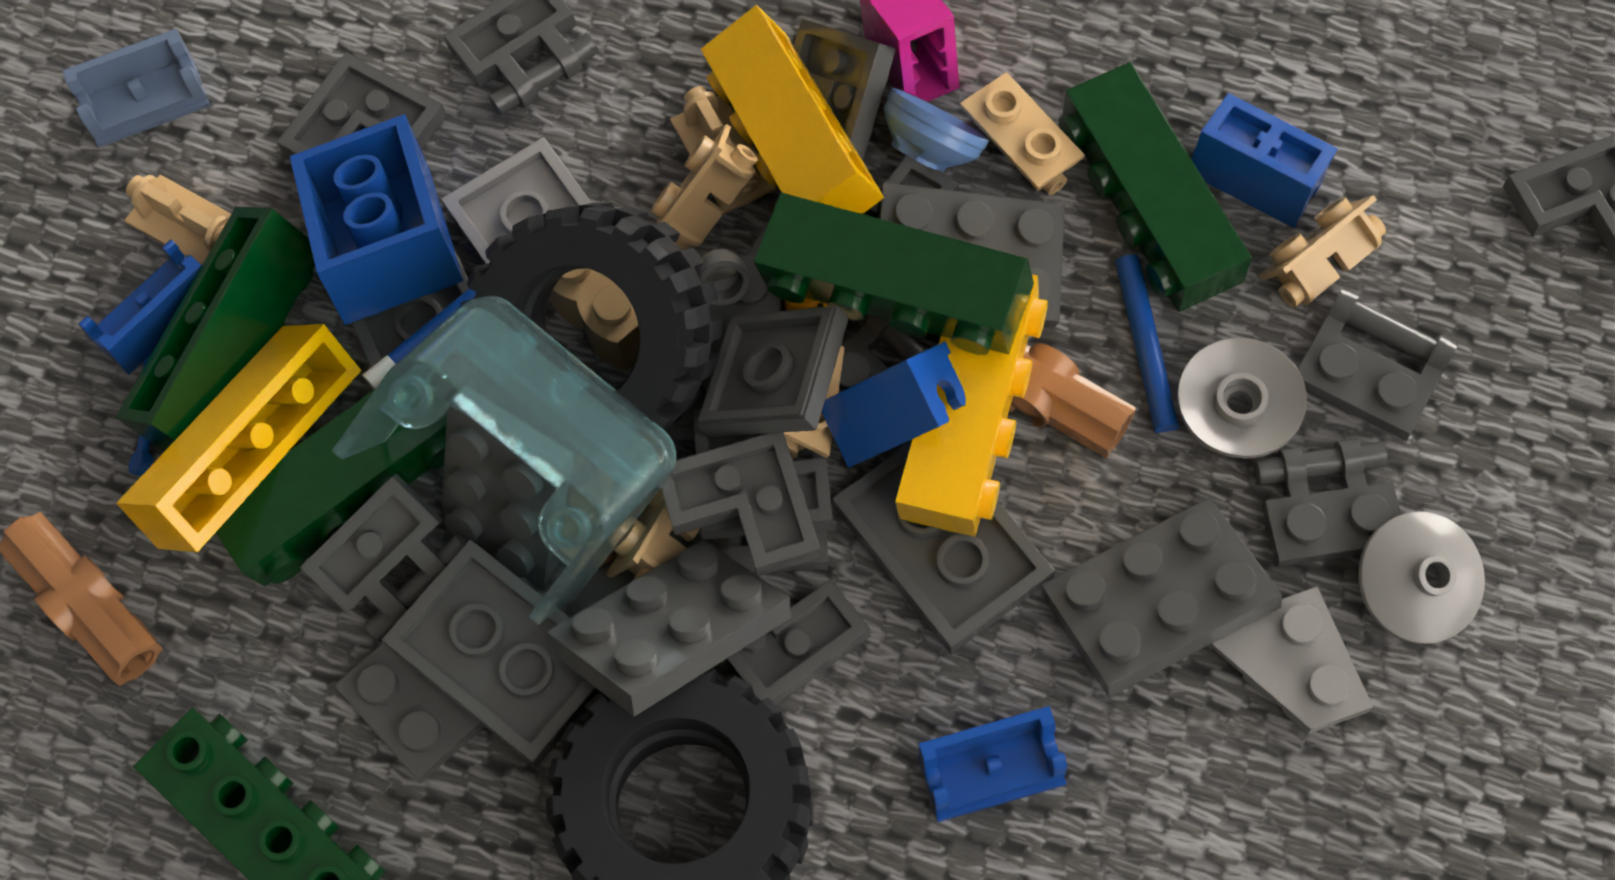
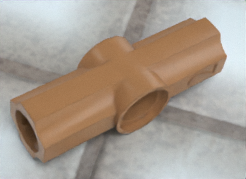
(1071, 402)
(79, 598)

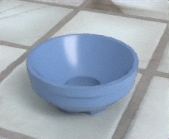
(930, 133)

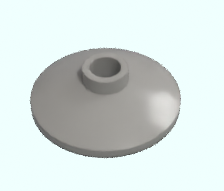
(1248, 371)
(1396, 584)

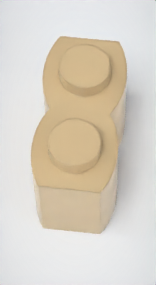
(604, 312)

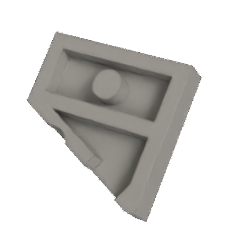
(1299, 663)

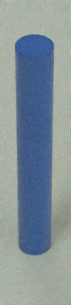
(1146, 344)

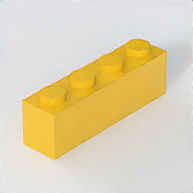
(786, 116)
(239, 438)
(952, 466)

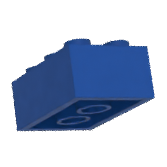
(374, 220)

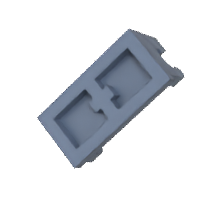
(136, 88)

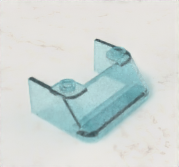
(547, 412)

